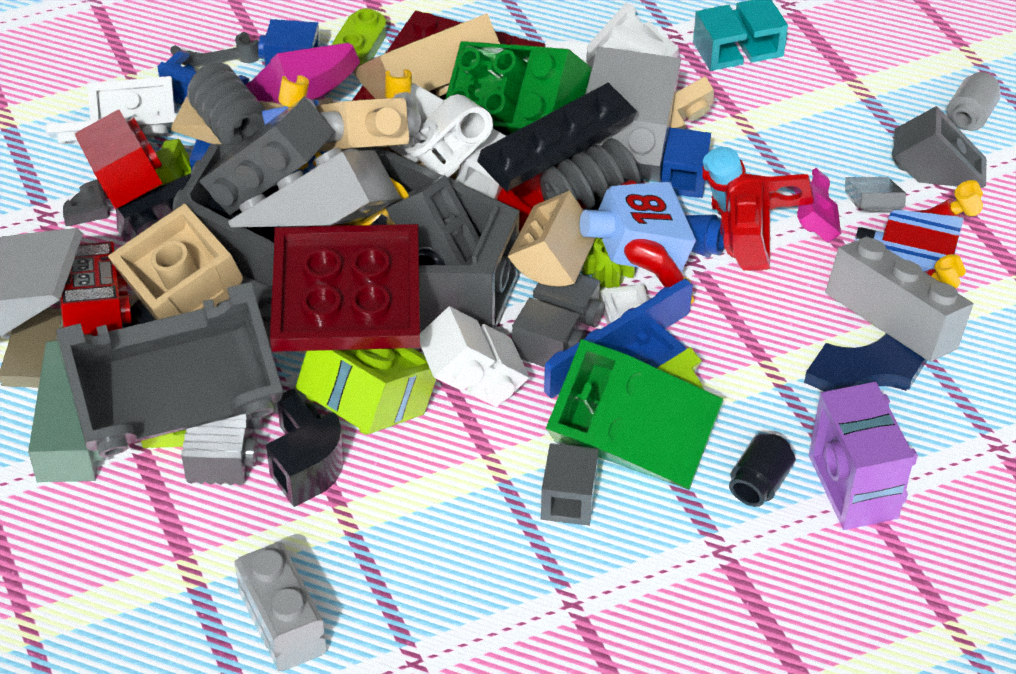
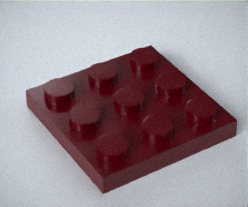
(345, 288)

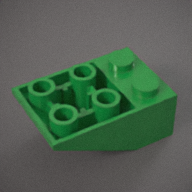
(517, 81)
(634, 414)

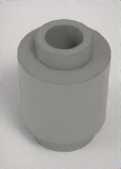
(974, 101)

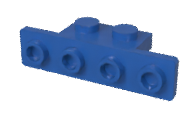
(636, 333)

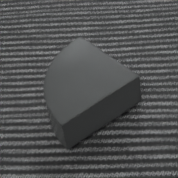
(86, 205)

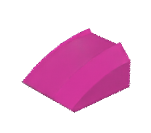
(321, 65)

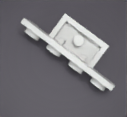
(144, 99)

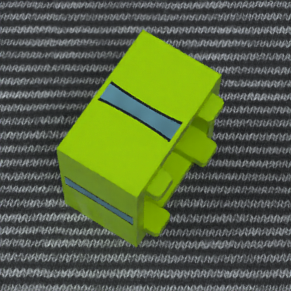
(368, 385)

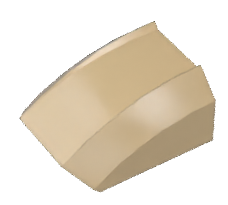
(176, 265)

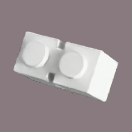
(472, 357)

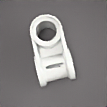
(446, 137)

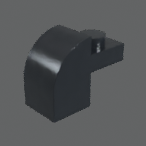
(308, 454)

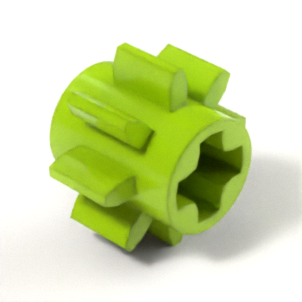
(604, 269)

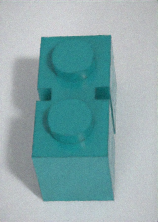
(753, 24)

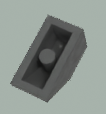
(938, 151)

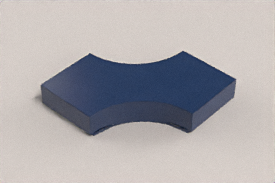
(882, 362)

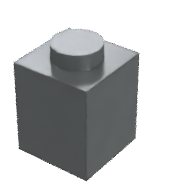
(569, 484)

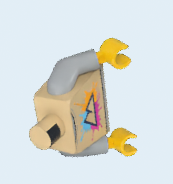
(364, 122)

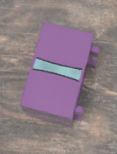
(861, 455)

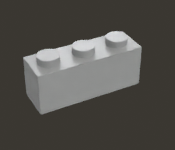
(899, 298)

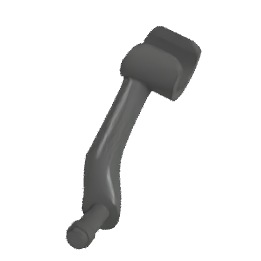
(244, 52)

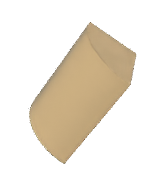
(551, 242)

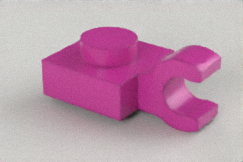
(823, 214)

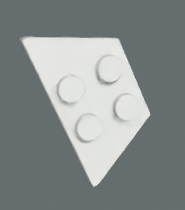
(630, 34)

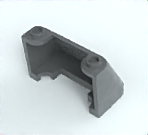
(170, 372)

